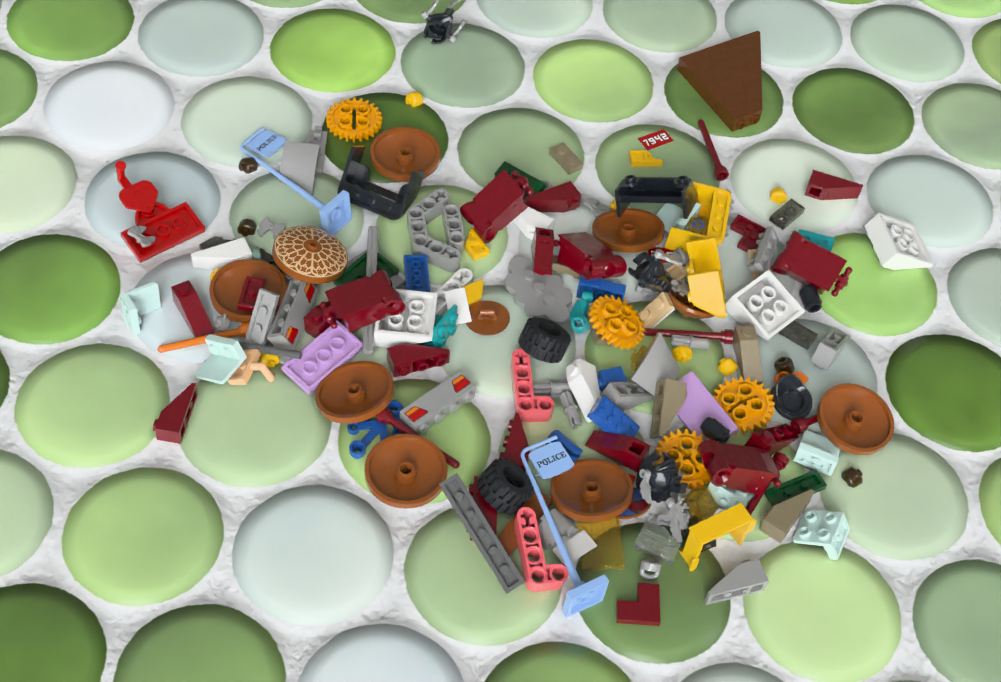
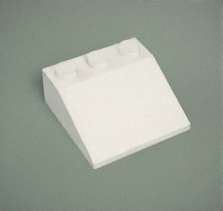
(897, 243)
(764, 305)
(410, 326)

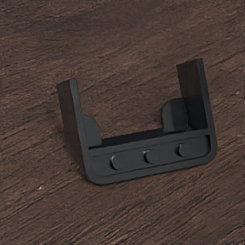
(656, 190)
(372, 196)

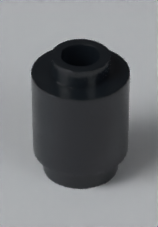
(810, 298)
(715, 430)

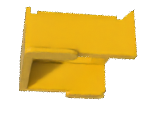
(732, 520)

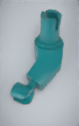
(578, 313)

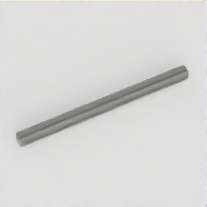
(371, 268)

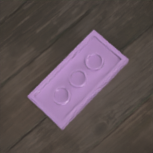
(322, 356)
(700, 405)

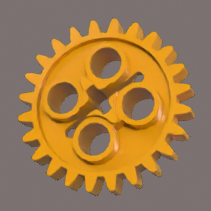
(340, 119)
(616, 322)
(743, 404)
(684, 457)

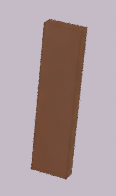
(508, 537)

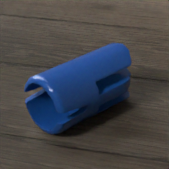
(570, 447)

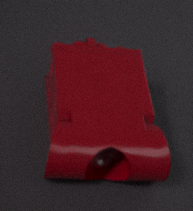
(497, 204)
(589, 256)
(811, 265)
(362, 302)
(738, 466)

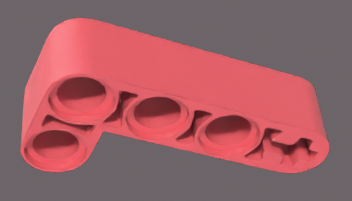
(538, 407)
(534, 549)

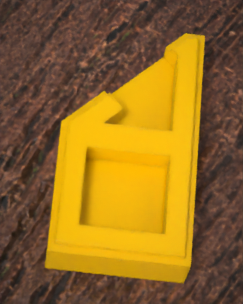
(643, 158)
(475, 246)
(474, 291)

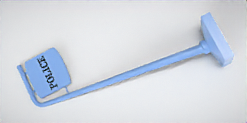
(332, 215)
(549, 462)

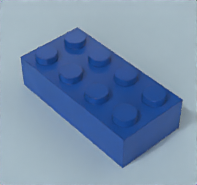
(416, 273)
(601, 288)
(611, 418)

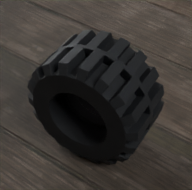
(544, 340)
(505, 486)

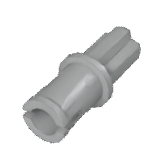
(692, 342)
(550, 388)
(570, 410)

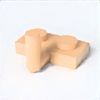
(244, 372)

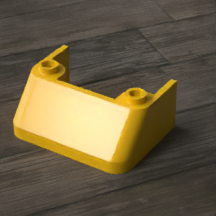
(714, 207)
(706, 277)

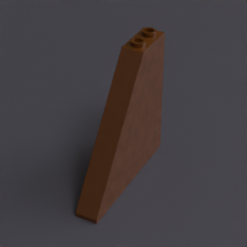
(728, 79)

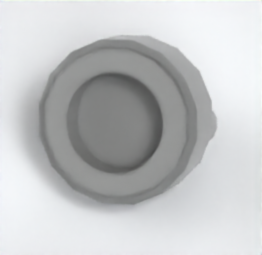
(681, 256)
(650, 565)

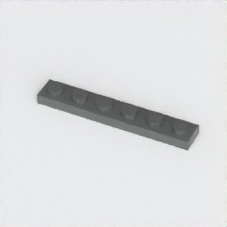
(481, 533)

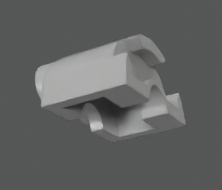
(564, 525)

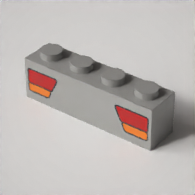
(289, 318)
(438, 403)

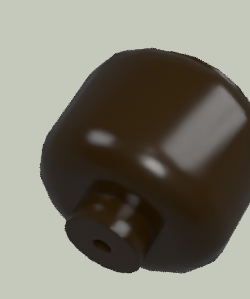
(248, 165)
(247, 227)
(784, 364)
(852, 477)

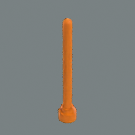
(240, 331)

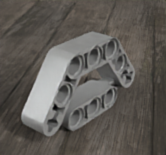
(438, 253)

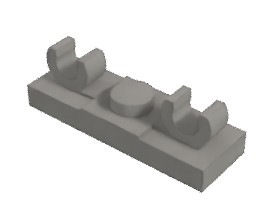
(319, 138)
(765, 251)
(262, 317)

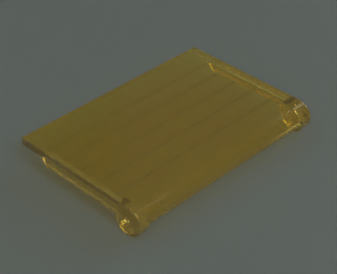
(609, 551)

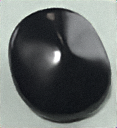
(791, 398)

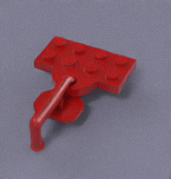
(167, 225)

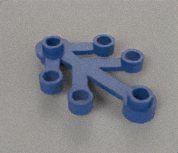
(376, 428)

